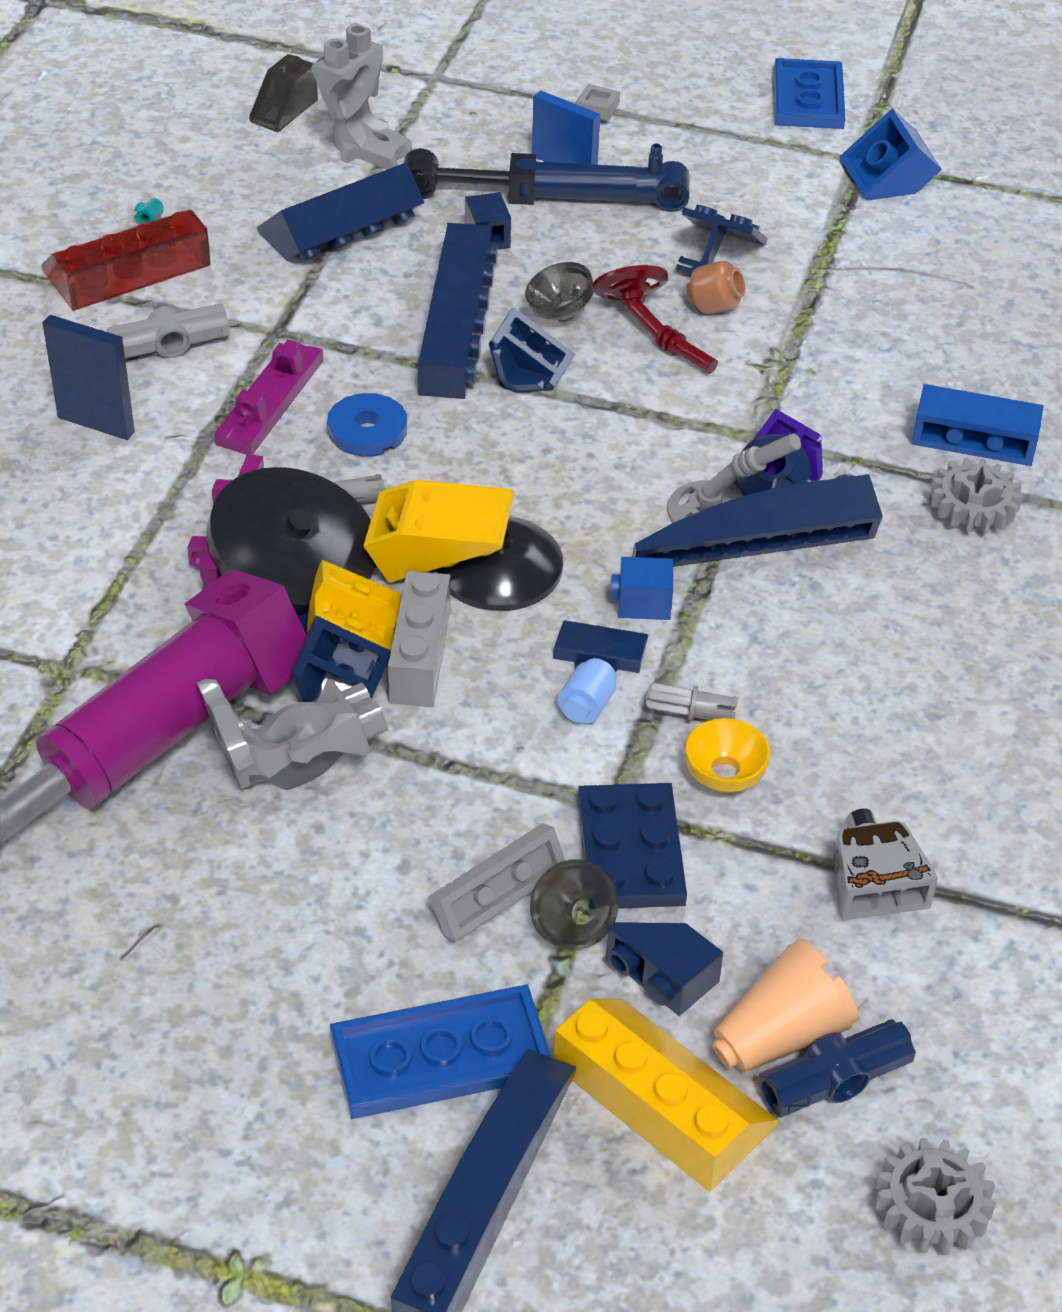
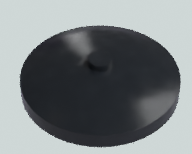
(283, 526)

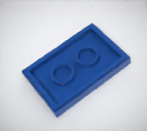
(809, 93)

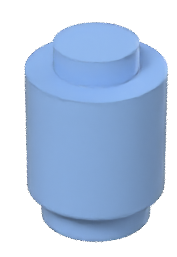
(587, 691)

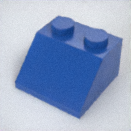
(890, 159)

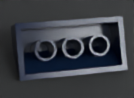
(343, 212)

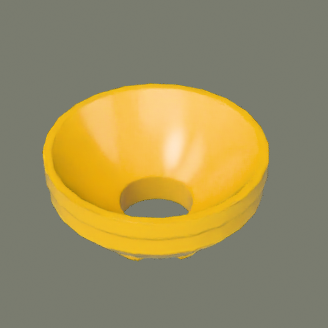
(727, 743)

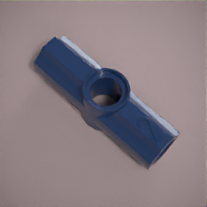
(836, 1067)

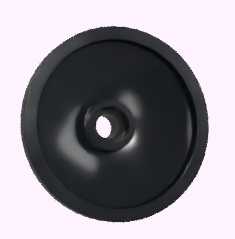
(510, 577)

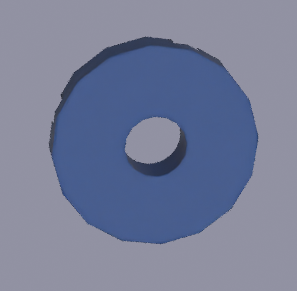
(362, 408)

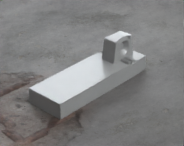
(496, 882)

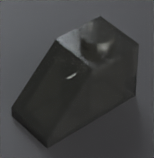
(284, 93)

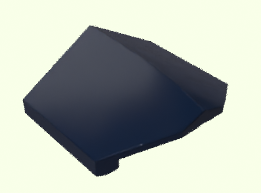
(527, 355)
(339, 656)

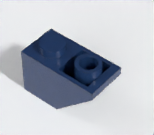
(666, 960)

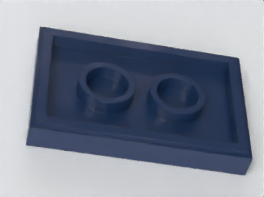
(89, 377)

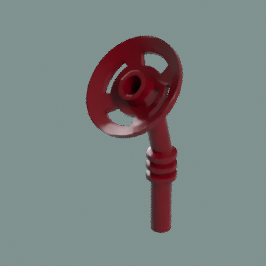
(631, 290)

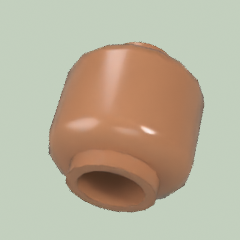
(716, 287)

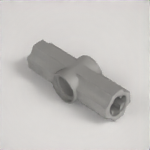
(172, 331)

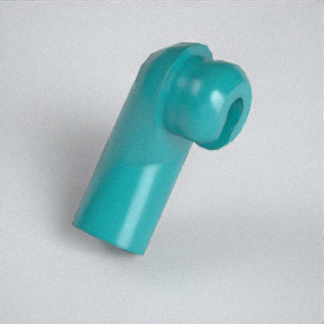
(148, 211)

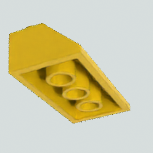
(661, 1089)

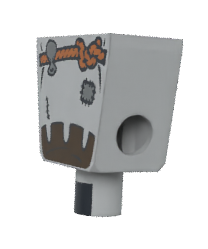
(880, 868)

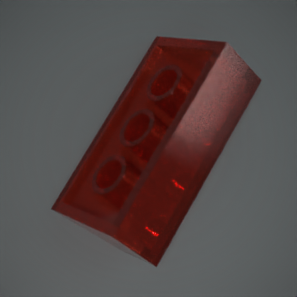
(129, 259)

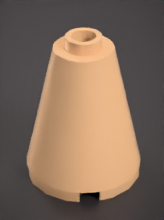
(785, 1010)

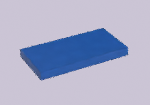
(435, 1050)

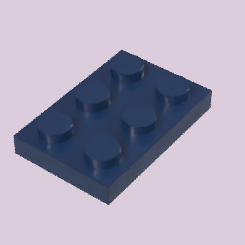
(635, 841)

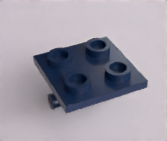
(709, 219)

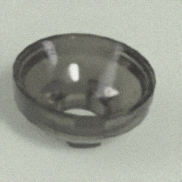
(560, 284)
(559, 892)

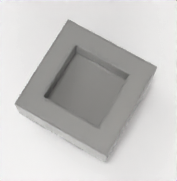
(599, 100)

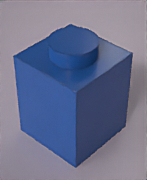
(643, 588)

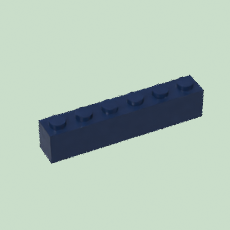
(456, 311)

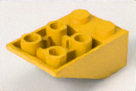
(435, 525)

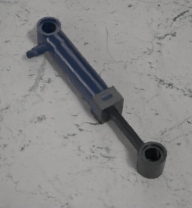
(572, 181)

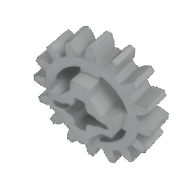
(976, 495)
(932, 1197)

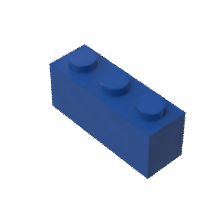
(977, 424)

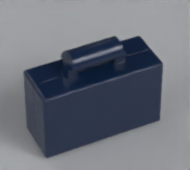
(617, 647)

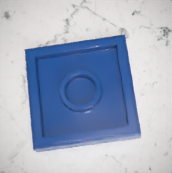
(564, 131)

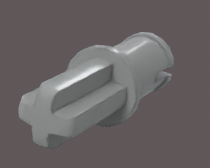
(690, 702)

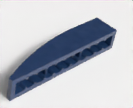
(771, 522)
(483, 1189)

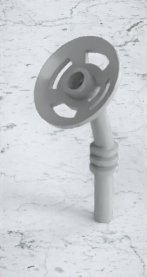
(719, 488)

